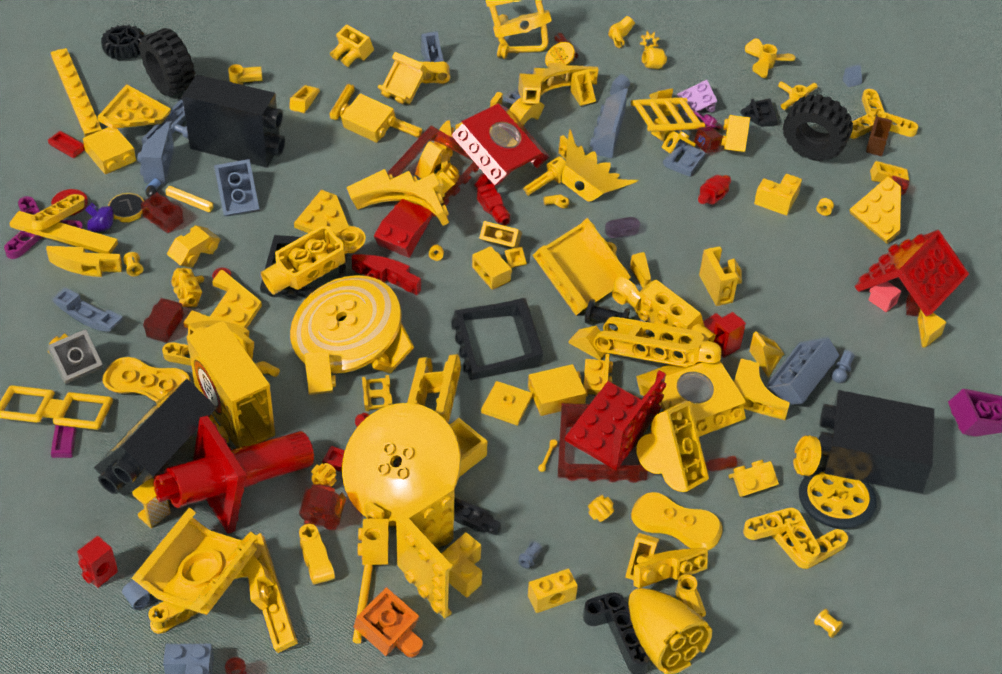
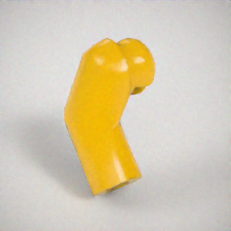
(266, 368)

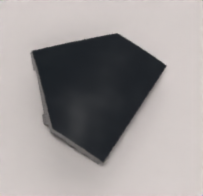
(760, 112)

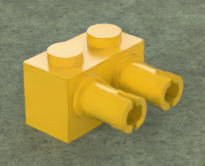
(353, 42)

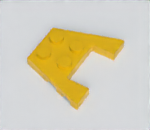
(236, 306)

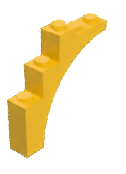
(545, 79)
(383, 188)

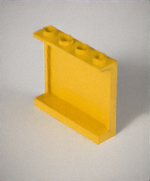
(581, 266)

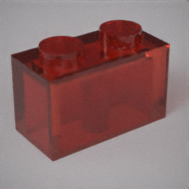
(163, 320)

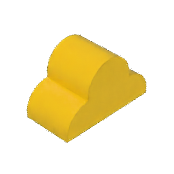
(674, 449)

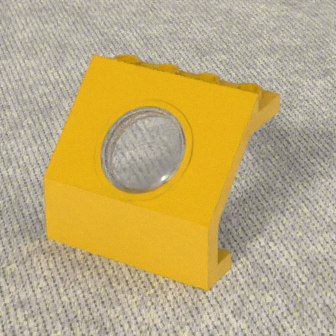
(709, 388)

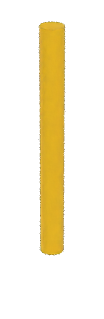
(363, 598)

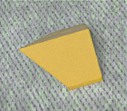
(765, 352)

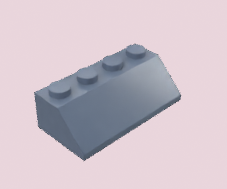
(609, 124)
(803, 370)

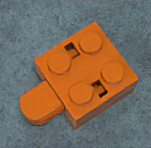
(389, 624)

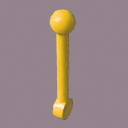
(553, 444)

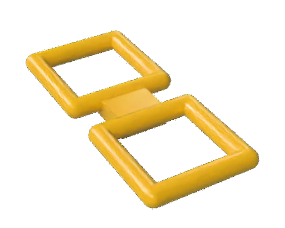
(55, 408)

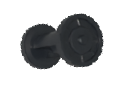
(602, 314)

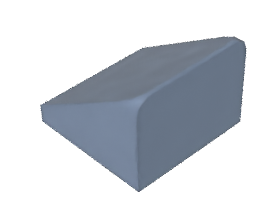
(852, 76)

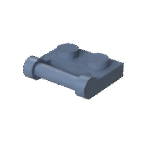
(689, 160)

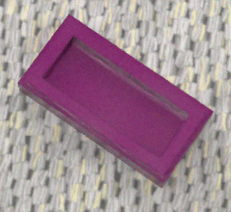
(63, 442)

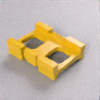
(369, 394)

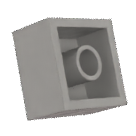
(75, 356)

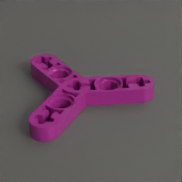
(16, 246)

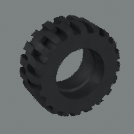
(167, 61)
(822, 112)

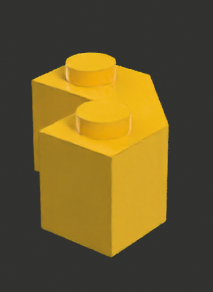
(187, 248)

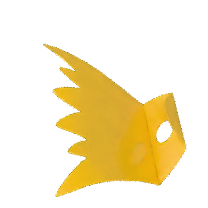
(593, 175)

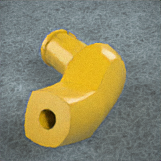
(620, 30)

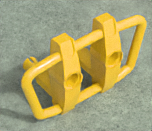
(506, 27)

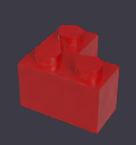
(728, 331)

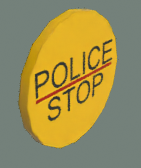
(560, 53)

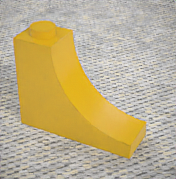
(755, 393)

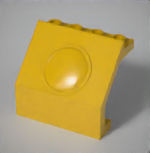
(194, 565)

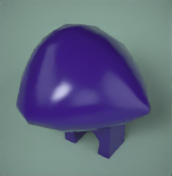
(102, 218)

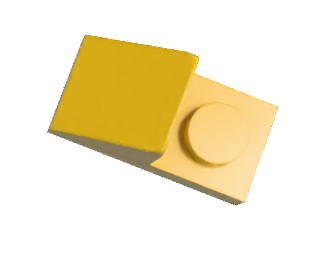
(663, 94)

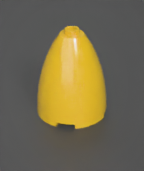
(667, 629)

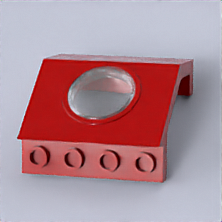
(498, 143)

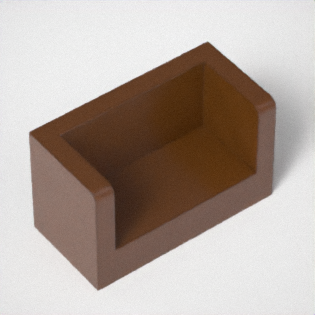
(878, 136)

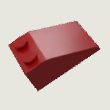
(403, 227)

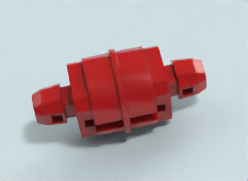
(714, 189)

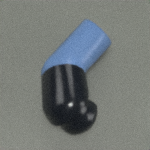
(151, 187)

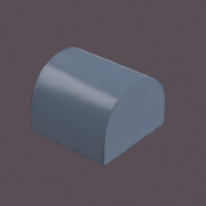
(619, 83)

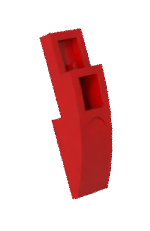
(387, 269)

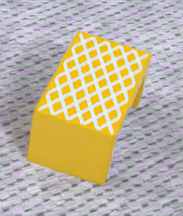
(153, 509)

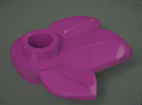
(708, 120)

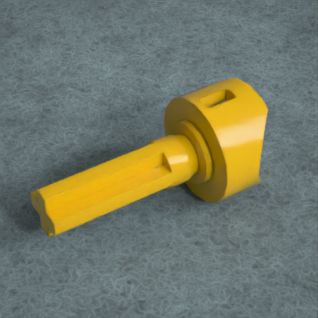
(555, 171)

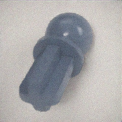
(840, 374)

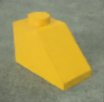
(643, 547)

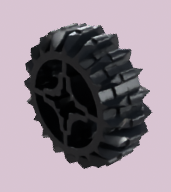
(122, 42)

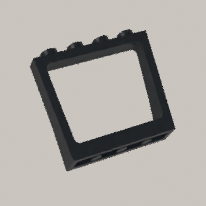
(279, 242)
(526, 330)

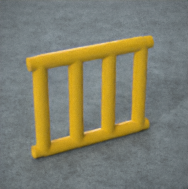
(669, 103)

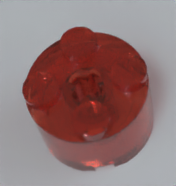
(322, 506)

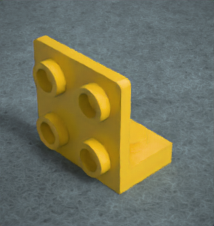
(395, 353)

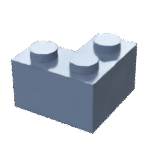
(188, 659)

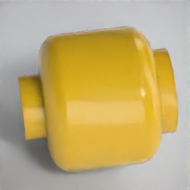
(654, 58)

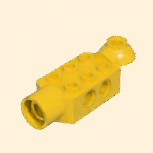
(311, 257)
(660, 306)

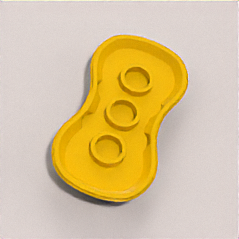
(134, 376)
(692, 527)

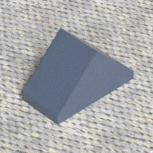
(431, 47)

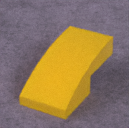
(429, 160)

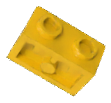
(597, 374)

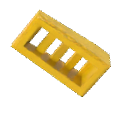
(303, 98)
(882, 170)
(640, 268)

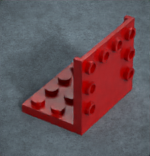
(923, 265)
(616, 422)

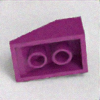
(977, 412)

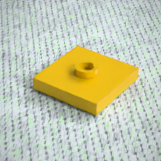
(506, 403)

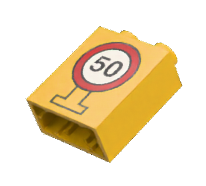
(232, 384)

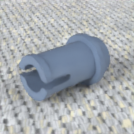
(527, 558)

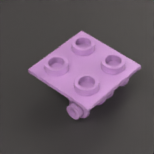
(700, 97)

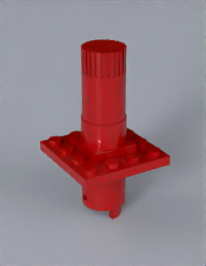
(224, 473)

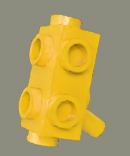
(187, 286)

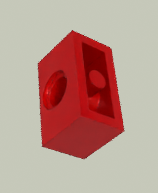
(97, 562)

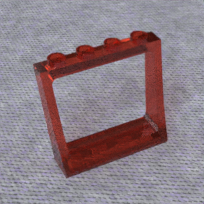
(435, 134)
(569, 415)

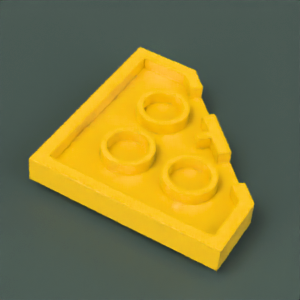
(133, 109)
(322, 210)
(881, 210)

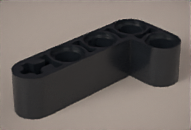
(622, 634)

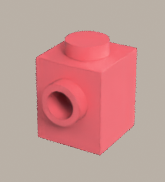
(884, 295)

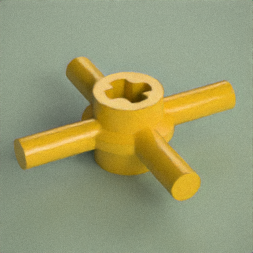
(795, 93)

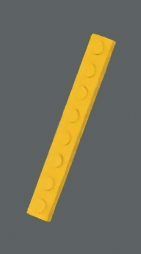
(75, 92)

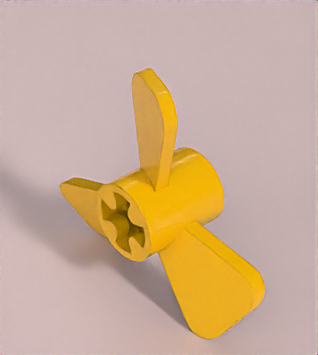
(766, 55)

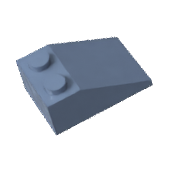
(157, 155)
(236, 187)

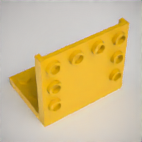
(419, 536)

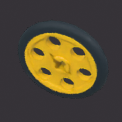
(836, 518)

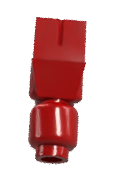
(492, 204)

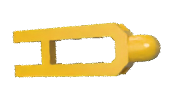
(633, 332)
(444, 381)

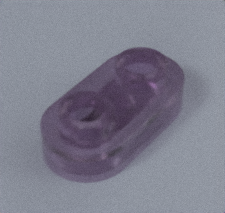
(622, 227)

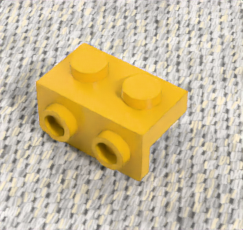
(754, 479)

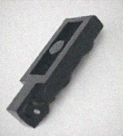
(475, 517)

